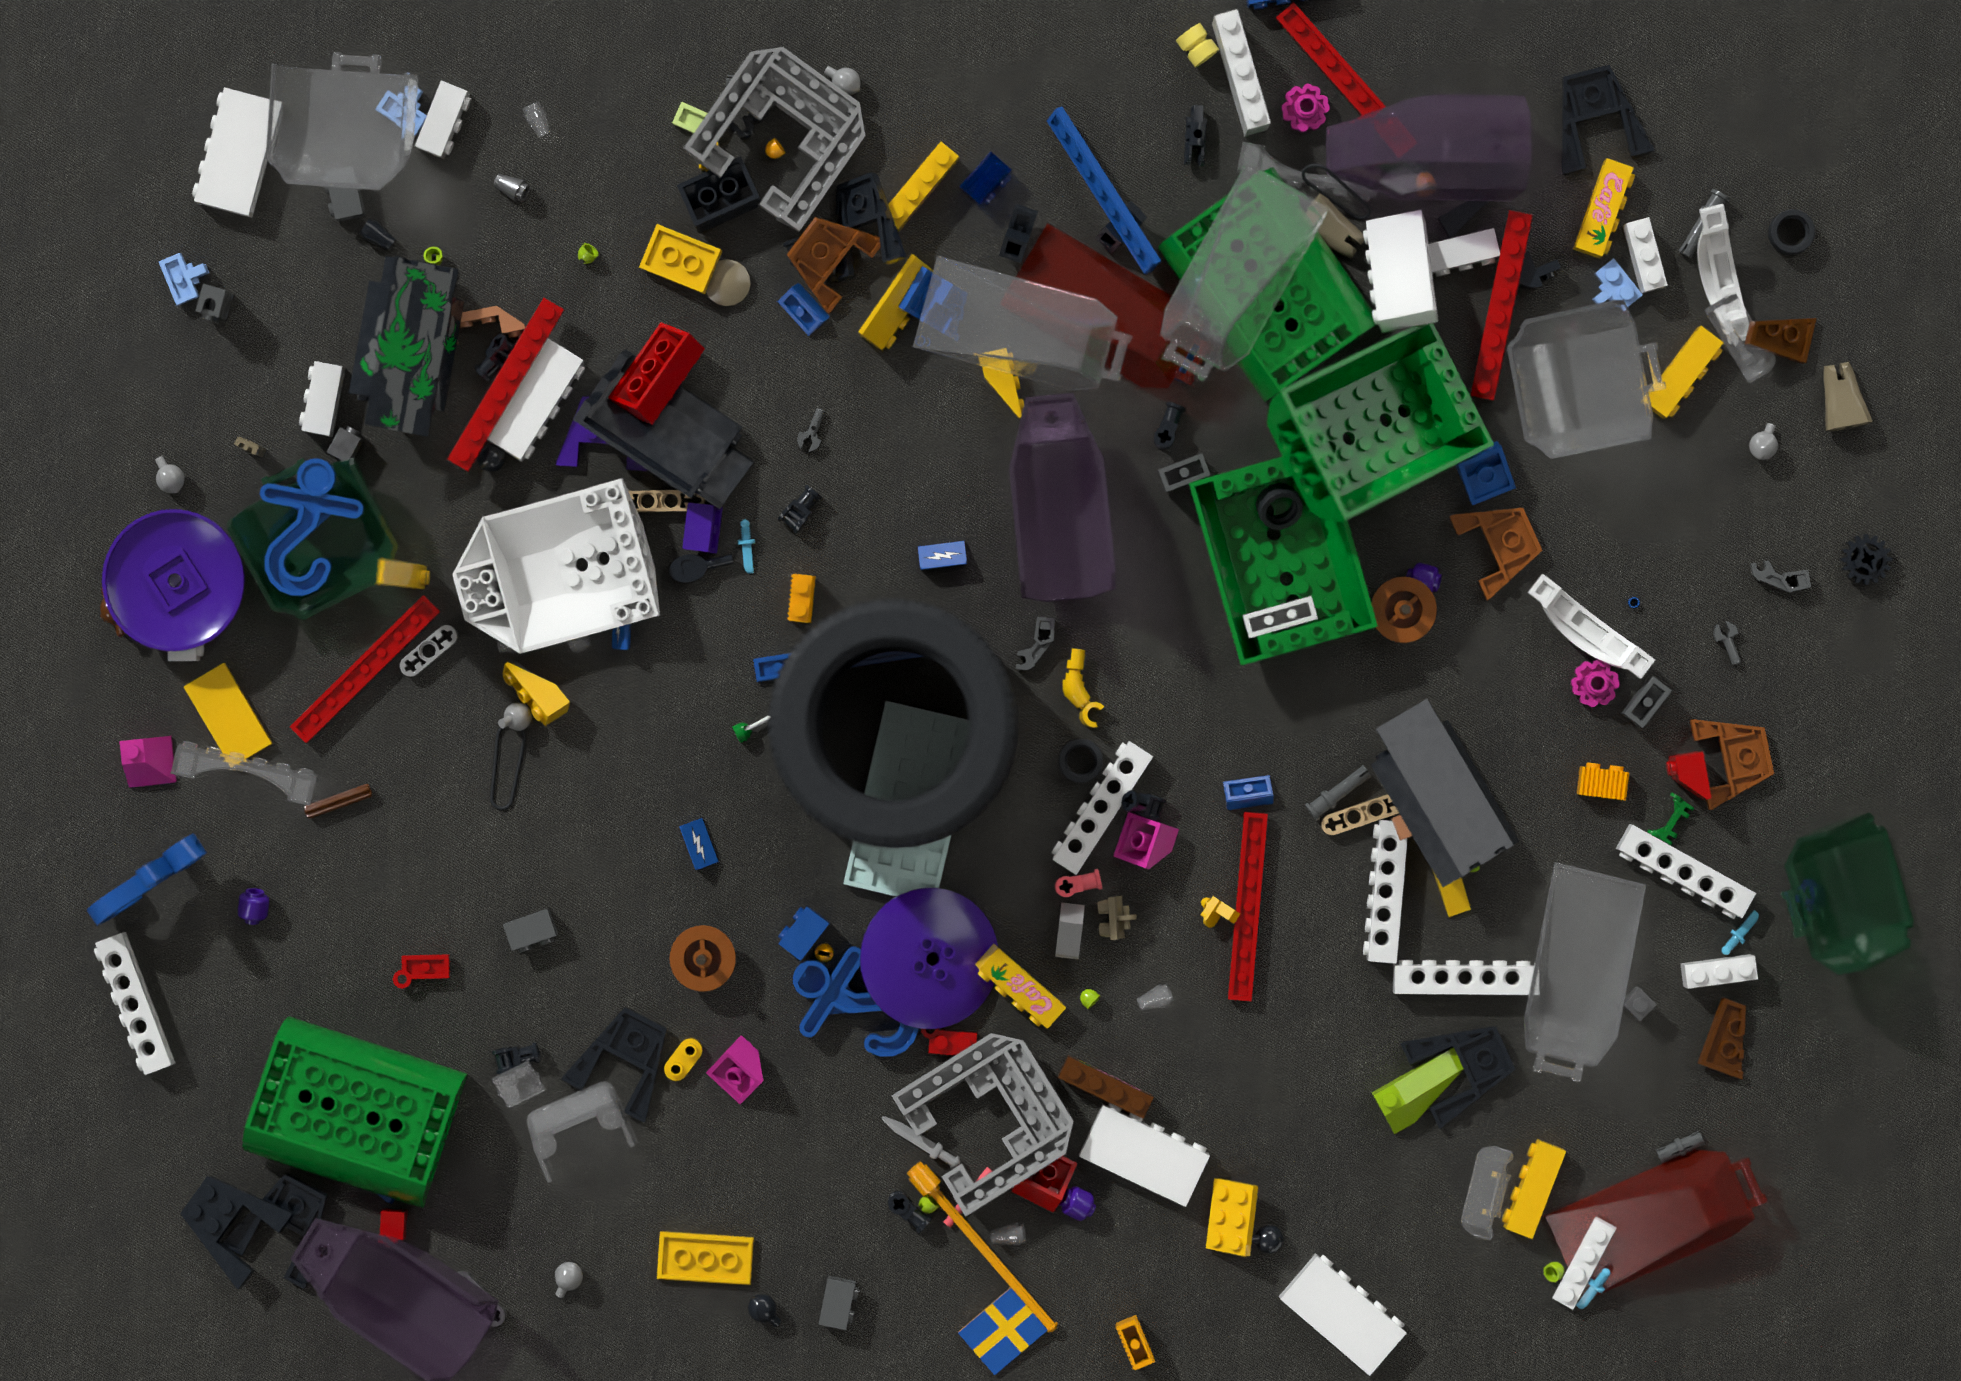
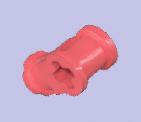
(1079, 883)

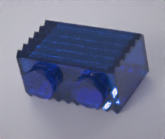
(986, 179)

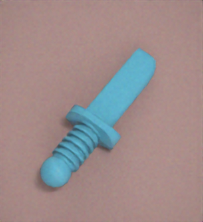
(746, 544)
(1740, 933)
(1595, 1286)

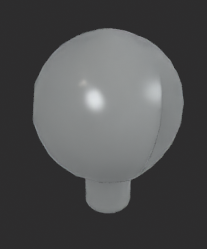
(845, 79)
(1764, 444)
(169, 477)
(516, 716)
(568, 1278)

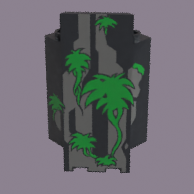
(407, 345)

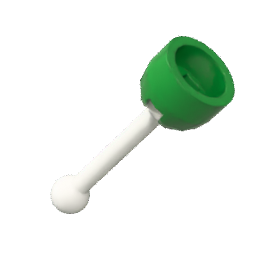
(743, 731)

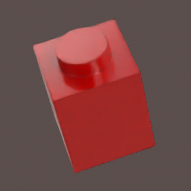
(394, 1223)

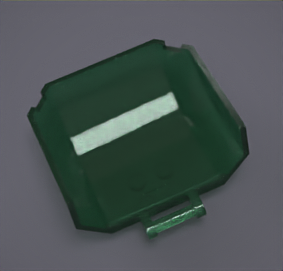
(348, 543)
(1848, 895)

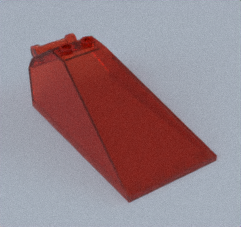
(1137, 304)
(1661, 1214)

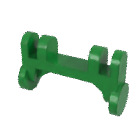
(1679, 806)

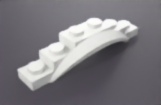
(1716, 256)
(1587, 630)

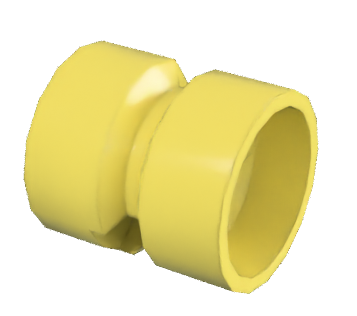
(1199, 47)

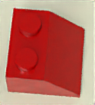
(1690, 772)
(1048, 1184)

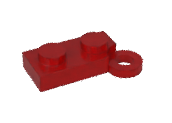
(423, 968)
(949, 1041)

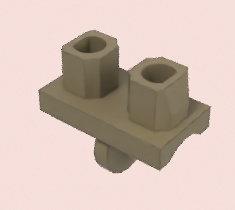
(1118, 917)

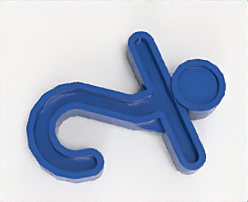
(313, 507)
(149, 876)
(835, 996)

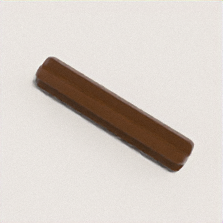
(338, 801)

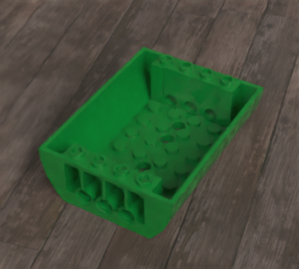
(1318, 296)
(1350, 398)
(1250, 564)
(360, 1081)

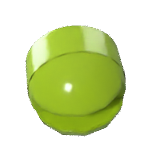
(587, 253)
(428, 255)
(1089, 998)
(928, 1204)
(1553, 1271)

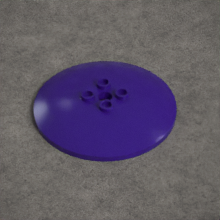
(139, 575)
(897, 950)

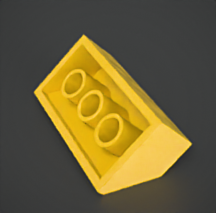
(887, 316)

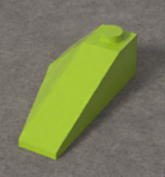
(1414, 1092)

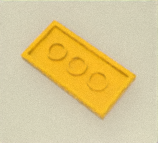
(227, 713)
(705, 1258)

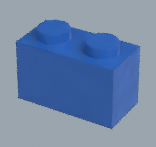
(803, 932)

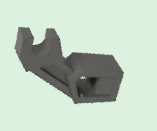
(1774, 579)
(1034, 653)

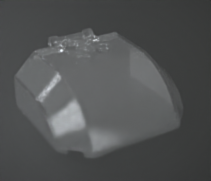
(340, 124)
(1583, 380)

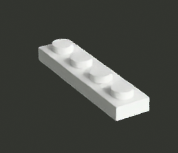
(1584, 1262)

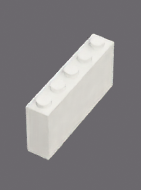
(1241, 72)
(234, 154)
(1400, 271)
(537, 400)
(1144, 1154)
(1343, 1313)

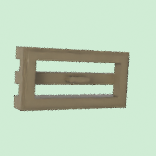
(250, 446)

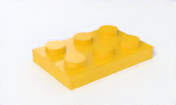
(680, 258)
(1232, 1217)

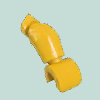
(1074, 688)

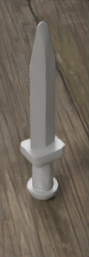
(922, 1142)

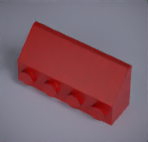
(657, 372)

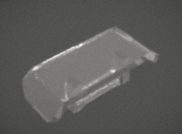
(1732, 324)
(1486, 1191)

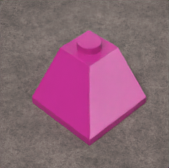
(148, 761)
(1144, 841)
(738, 1070)

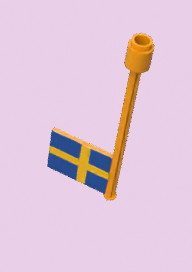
(1014, 1317)

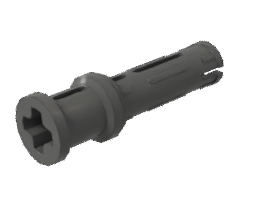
(1691, 242)
(1328, 799)

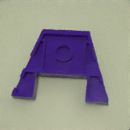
(578, 434)

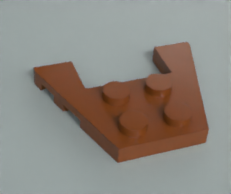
(822, 249)
(1509, 539)
(1743, 753)

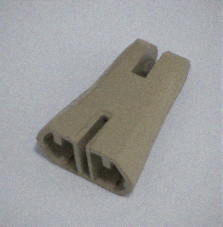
(1336, 229)
(1843, 399)

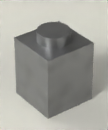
(345, 443)
(1638, 1003)

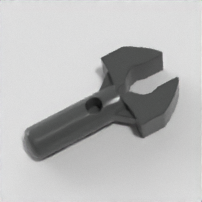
(812, 431)
(1729, 643)

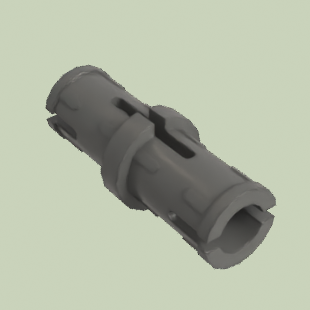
(1680, 1147)

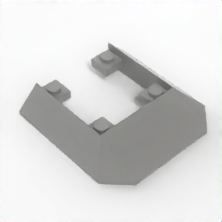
(808, 98)
(1042, 1116)

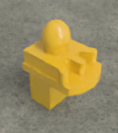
(1214, 910)

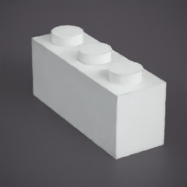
(443, 120)
(1463, 252)
(1644, 255)
(322, 398)
(1279, 617)
(1719, 971)

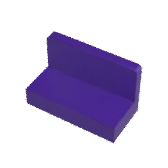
(702, 527)

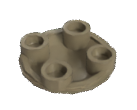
(728, 283)

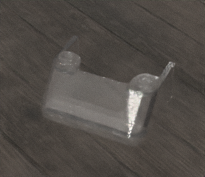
(593, 1101)

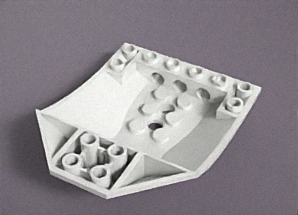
(523, 574)

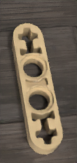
(659, 497)
(1363, 809)

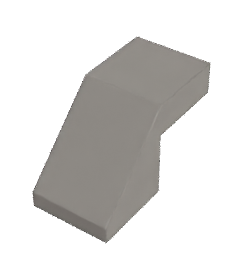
(1069, 931)

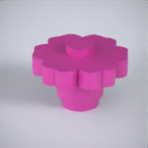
(1305, 108)
(1595, 683)

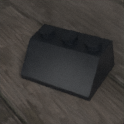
(719, 199)

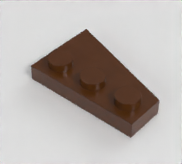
(1782, 337)
(1724, 1041)

